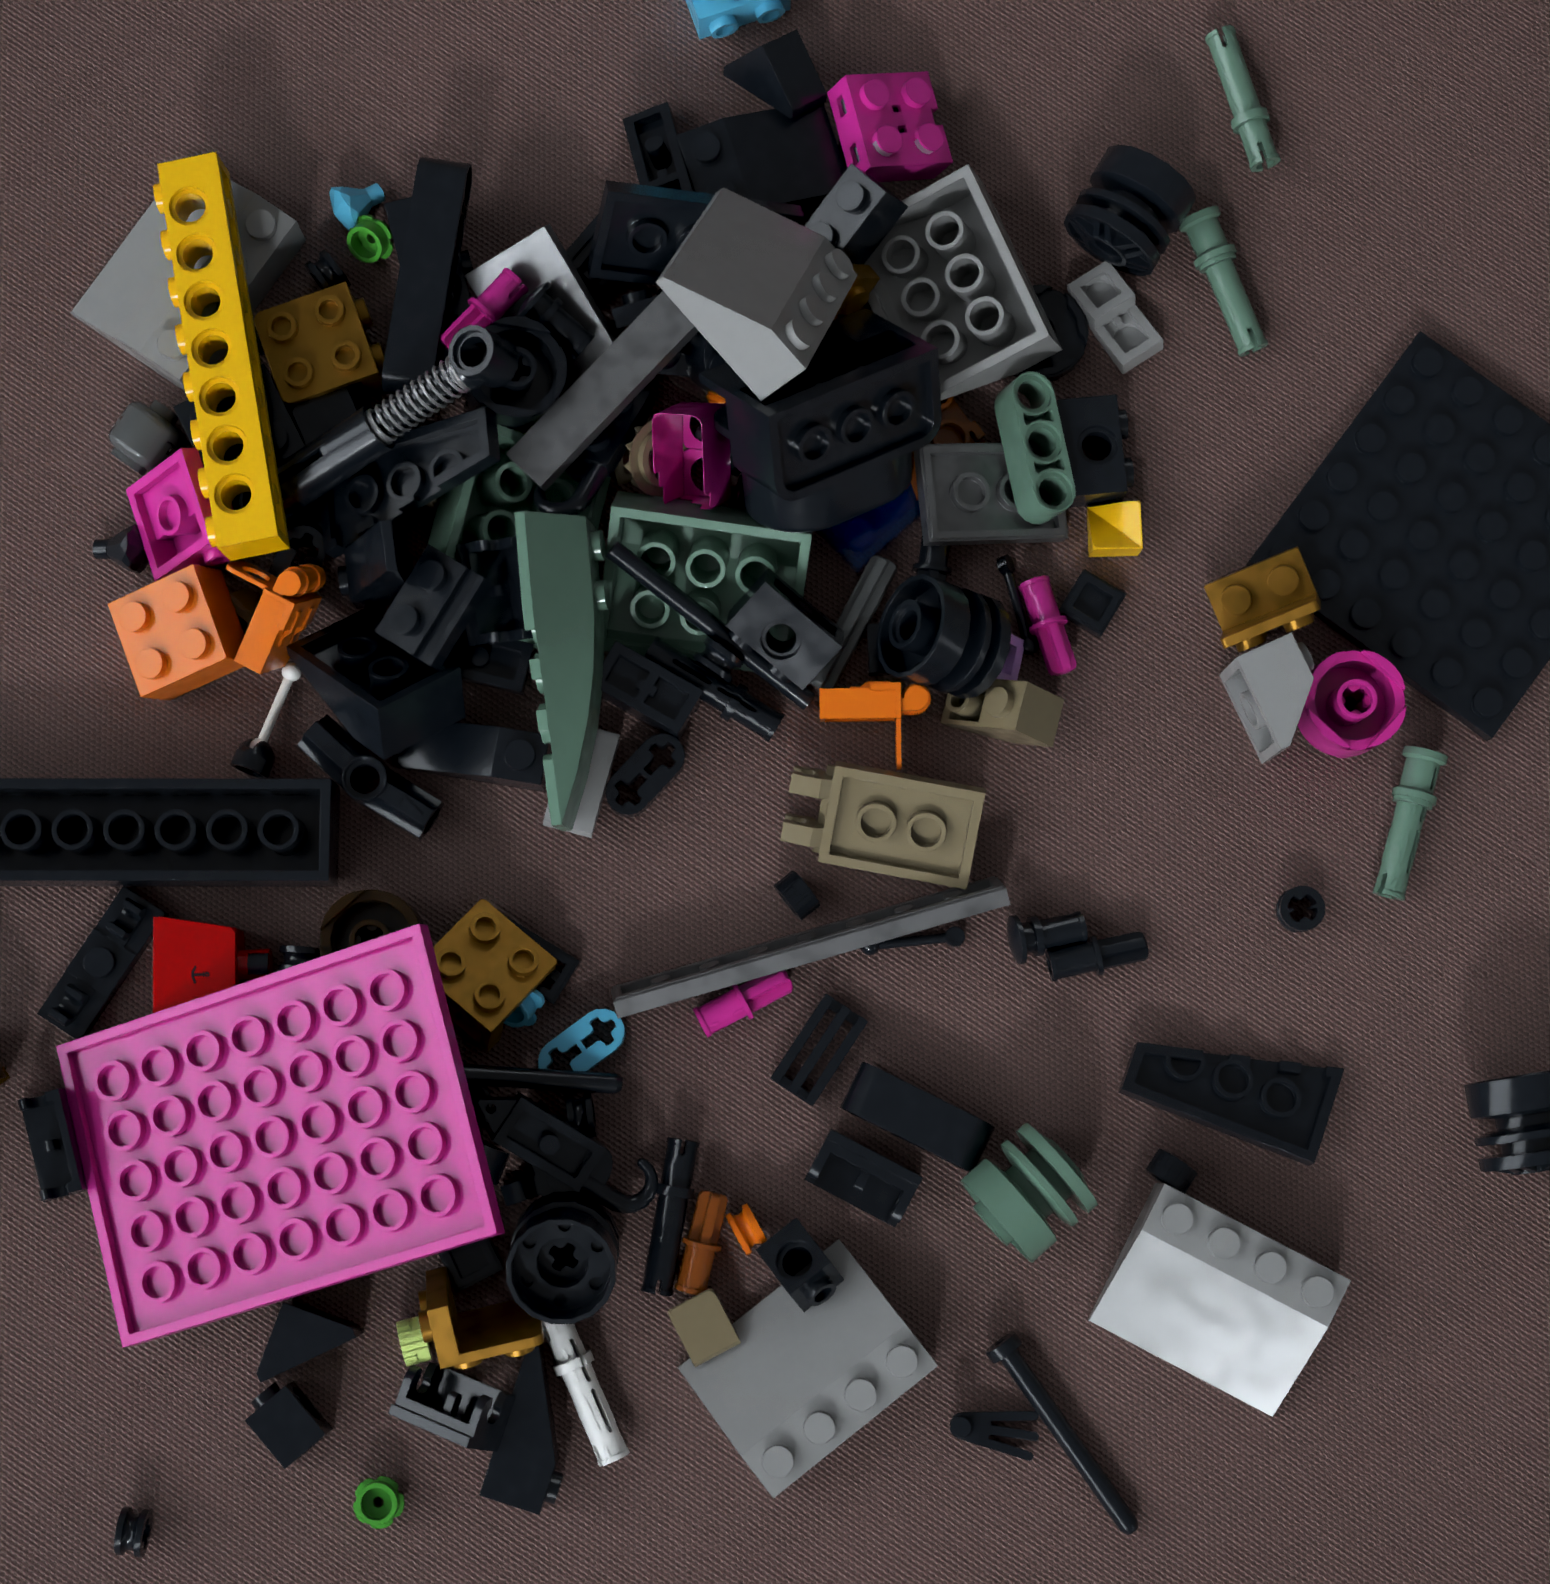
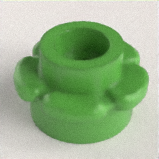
(364, 246)
(368, 1512)

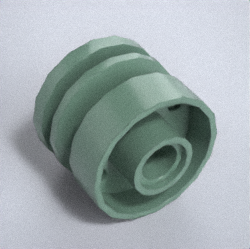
(1028, 1192)

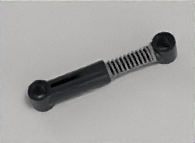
(371, 430)

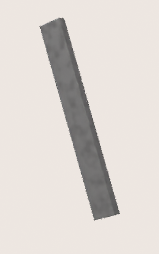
(808, 946)

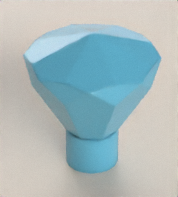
(353, 202)

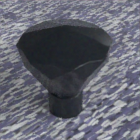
(124, 549)

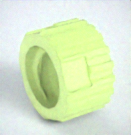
(412, 1342)

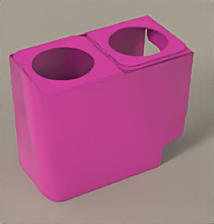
(675, 465)

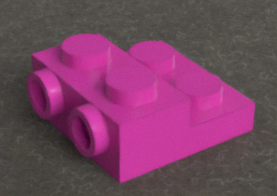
(173, 515)

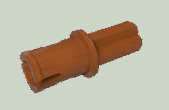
(702, 1242)

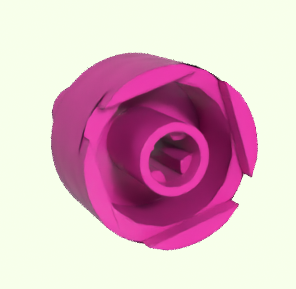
(1375, 714)

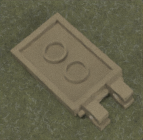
(888, 822)

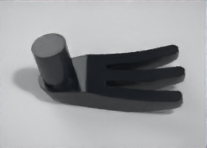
(977, 1427)

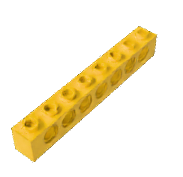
(261, 524)

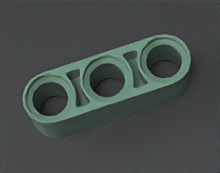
(1044, 427)

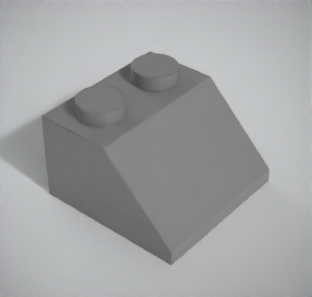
(1270, 692)

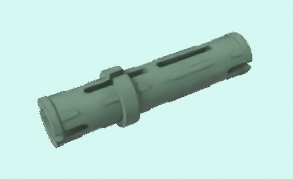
(1249, 117)

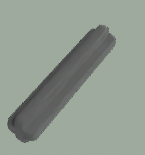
(857, 616)

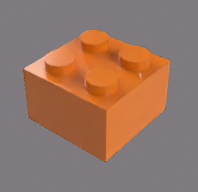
(179, 632)

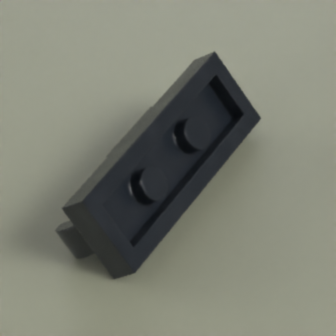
(102, 964)

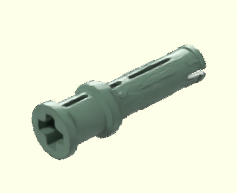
(1216, 259)
(1412, 801)

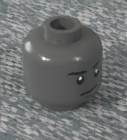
(145, 436)

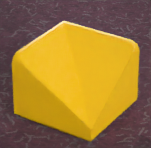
(1115, 529)

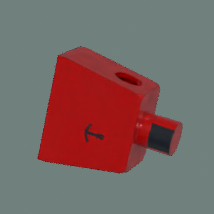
(200, 960)

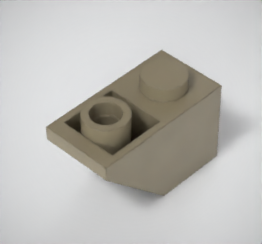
(1007, 712)

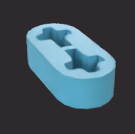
(579, 1032)

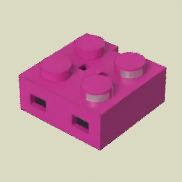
(890, 125)

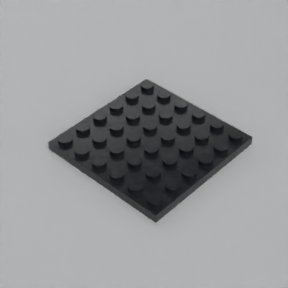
(1435, 535)

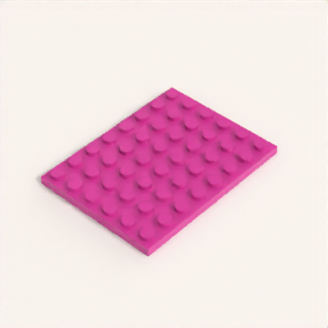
(278, 1137)

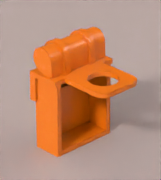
(281, 614)
(874, 703)

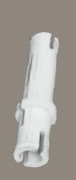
(587, 1395)

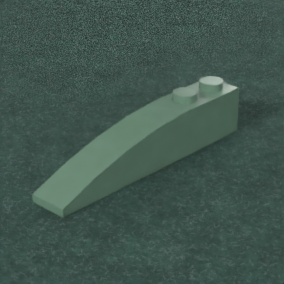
(565, 614)

